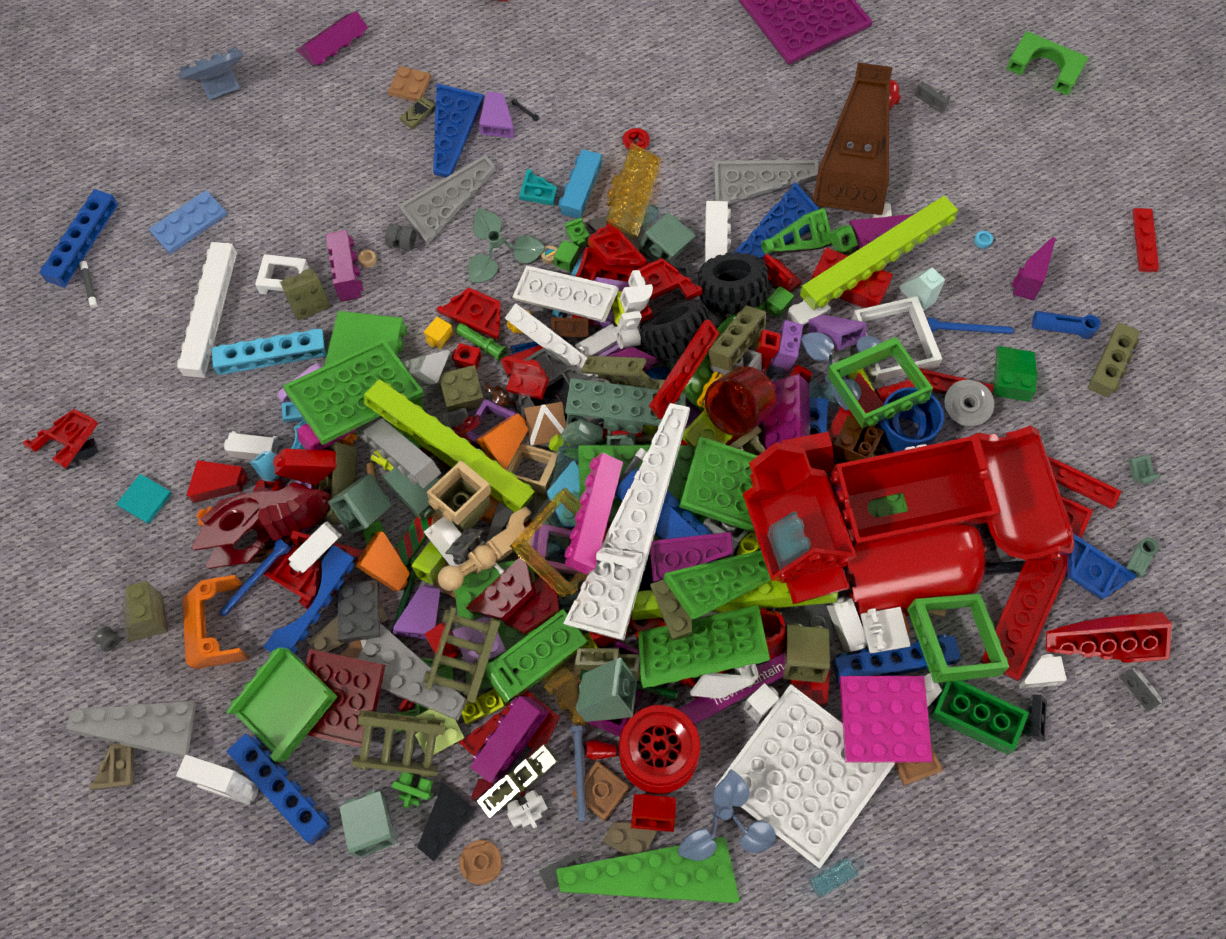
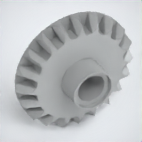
(974, 394)

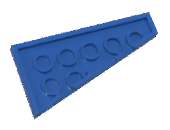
(454, 119)
(790, 208)

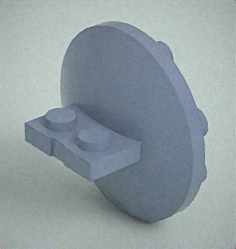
(215, 74)

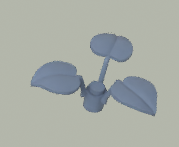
(819, 348)
(728, 793)

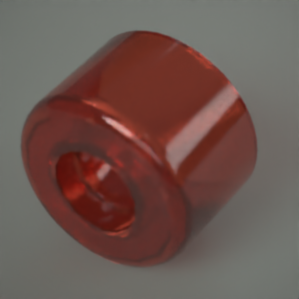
(728, 409)

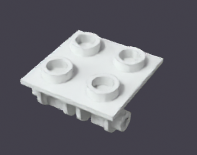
(885, 630)

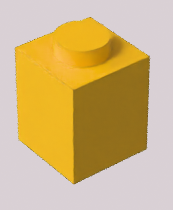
(438, 333)

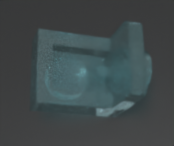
(821, 391)

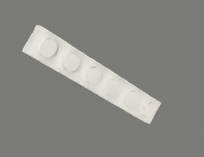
(548, 339)

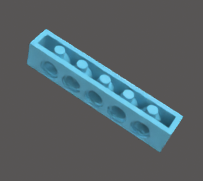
(262, 358)

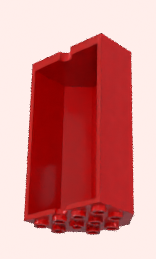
(939, 482)

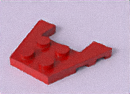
(663, 280)
(70, 431)

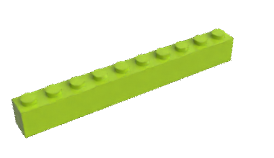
(878, 253)
(446, 444)
(769, 595)

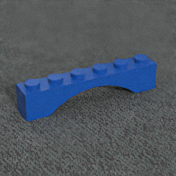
(334, 568)

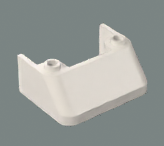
(721, 685)

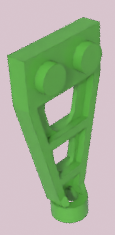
(819, 229)

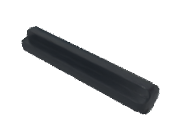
(1003, 567)

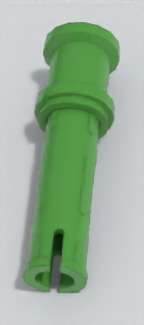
(487, 345)

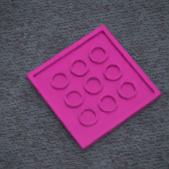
(885, 719)

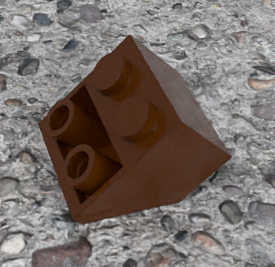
(854, 442)

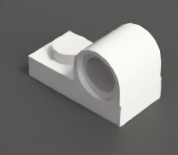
(627, 330)

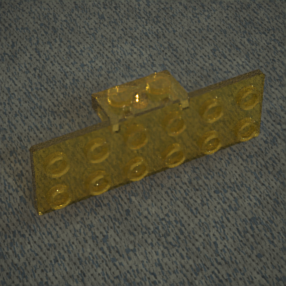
(632, 190)

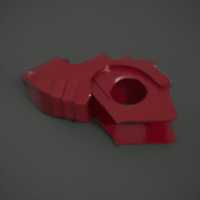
(265, 511)

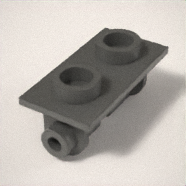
(464, 544)
(1137, 685)

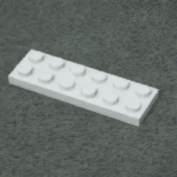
(565, 293)

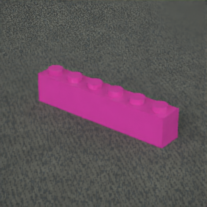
(593, 513)

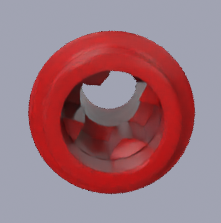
(599, 750)

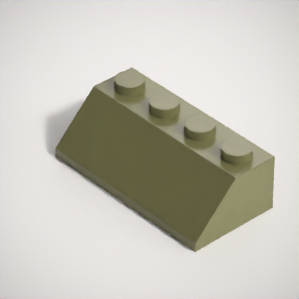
(339, 479)

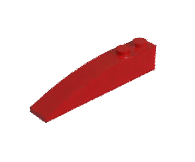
(1116, 637)

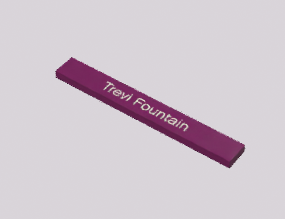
(706, 707)

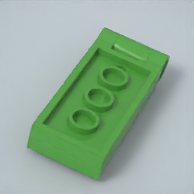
(534, 657)

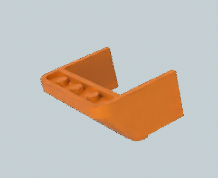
(199, 649)

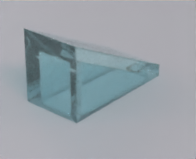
(649, 216)

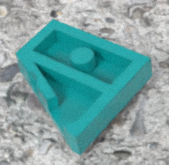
(537, 189)

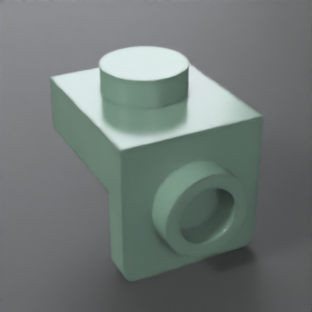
(1142, 469)

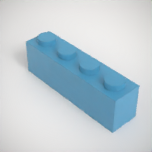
(580, 184)

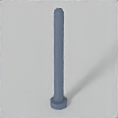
(579, 766)

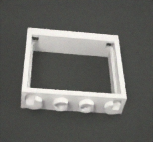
(922, 327)

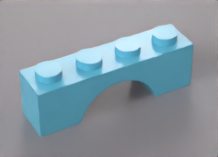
(264, 462)

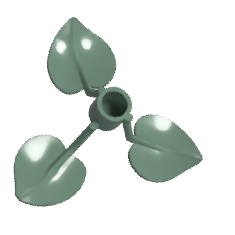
(488, 226)

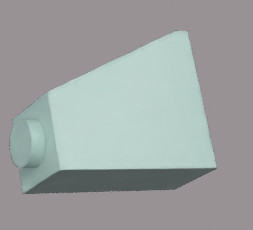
(925, 286)

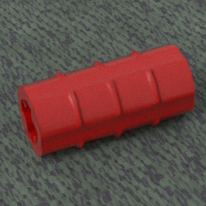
(884, 392)

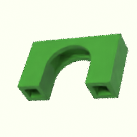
(1034, 46)

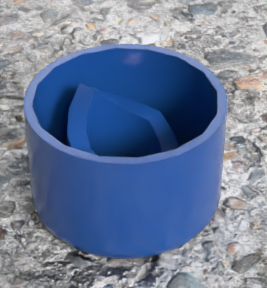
(927, 416)

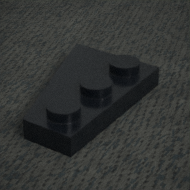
(444, 822)

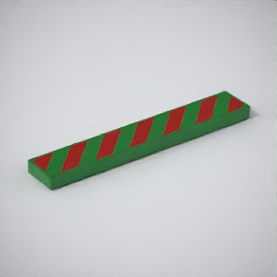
(413, 537)

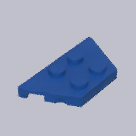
(1095, 570)

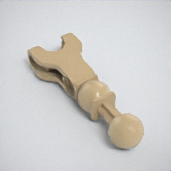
(485, 556)

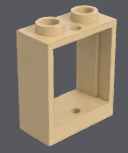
(537, 455)
(459, 471)

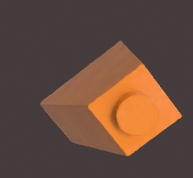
(504, 439)
(383, 563)

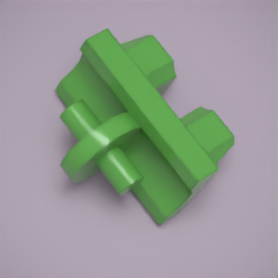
(422, 791)

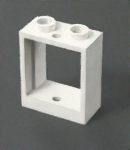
(314, 547)

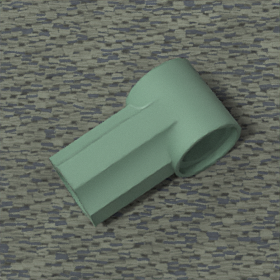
(1141, 558)

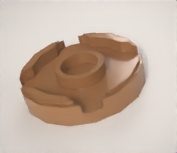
(486, 859)

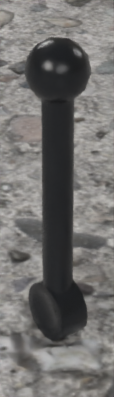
(535, 117)

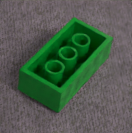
(979, 715)

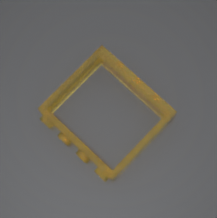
(535, 560)

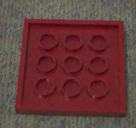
(357, 688)

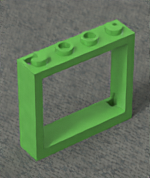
(869, 357)
(931, 648)

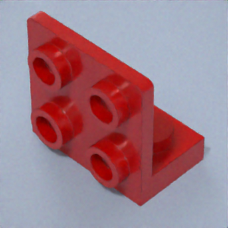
(780, 275)
(526, 377)

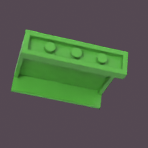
(359, 330)
(282, 703)

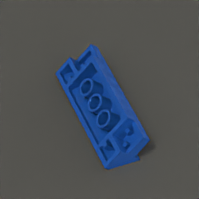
(673, 520)

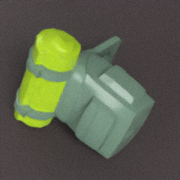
(576, 433)

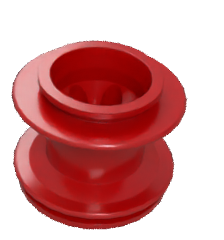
(644, 772)

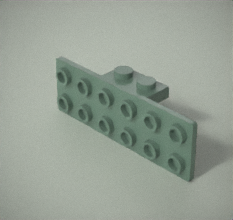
(619, 405)

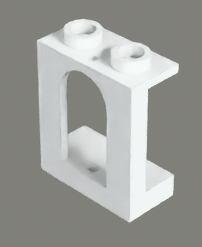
(267, 266)

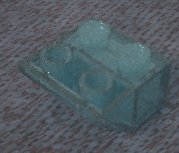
(788, 539)

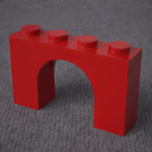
(768, 345)

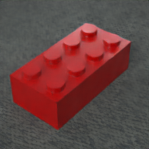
(866, 292)

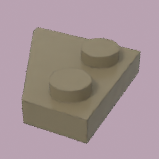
(115, 769)
(627, 839)

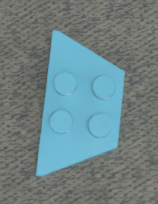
(570, 480)

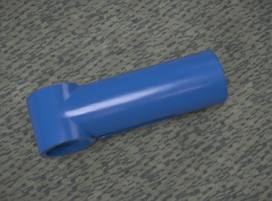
(1066, 323)

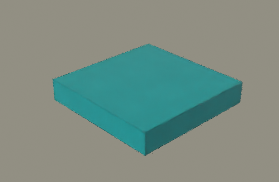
(144, 499)

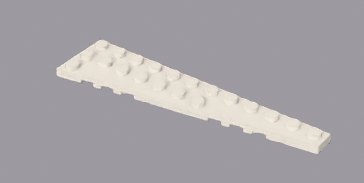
(609, 595)

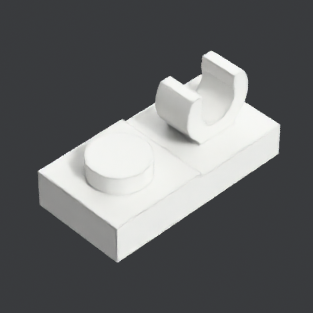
(614, 556)

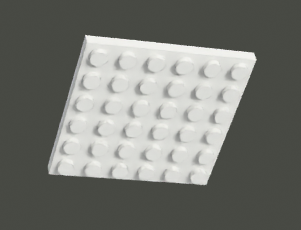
(802, 777)

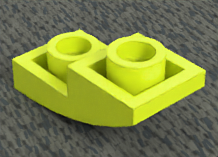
(483, 706)

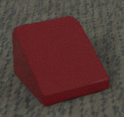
(481, 788)

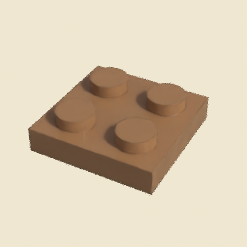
(409, 84)

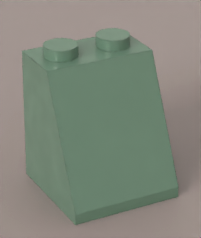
(666, 239)
(411, 495)
(360, 503)
(607, 692)
(367, 824)

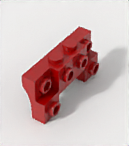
(594, 267)

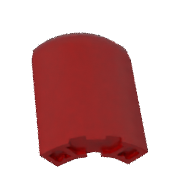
(1032, 513)
(916, 567)

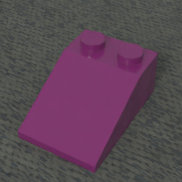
(1033, 274)

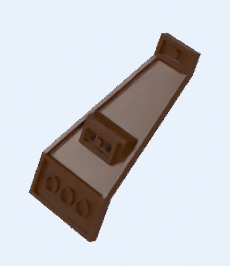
(853, 176)

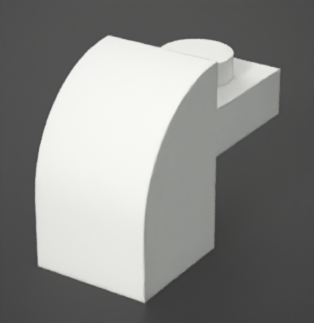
(637, 295)

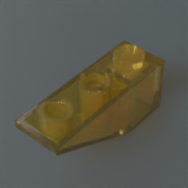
(564, 687)

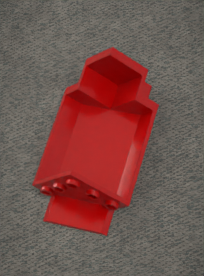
(788, 484)

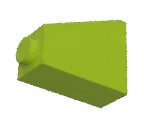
(429, 564)

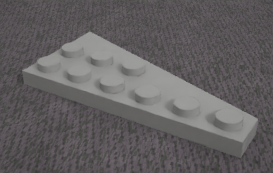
(748, 179)
(438, 204)
(405, 675)
(145, 727)

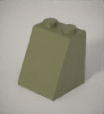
(143, 611)
(806, 653)

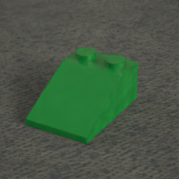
(1014, 374)

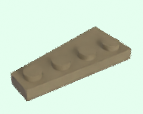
(327, 638)

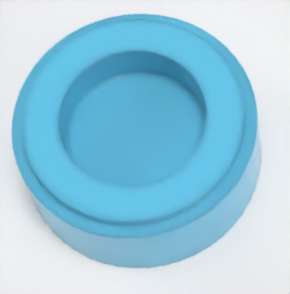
(983, 239)

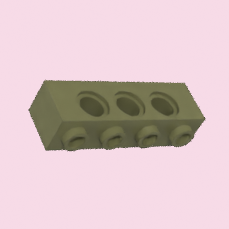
(737, 338)
(1100, 381)

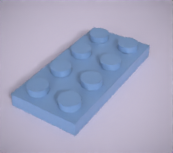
(188, 222)

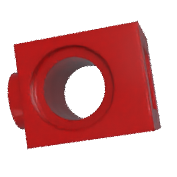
(466, 350)

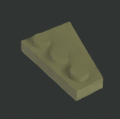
(674, 615)

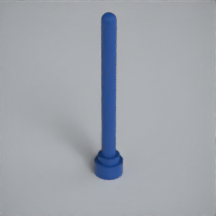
(935, 325)
(280, 548)

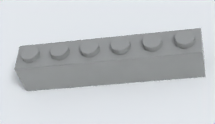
(399, 451)

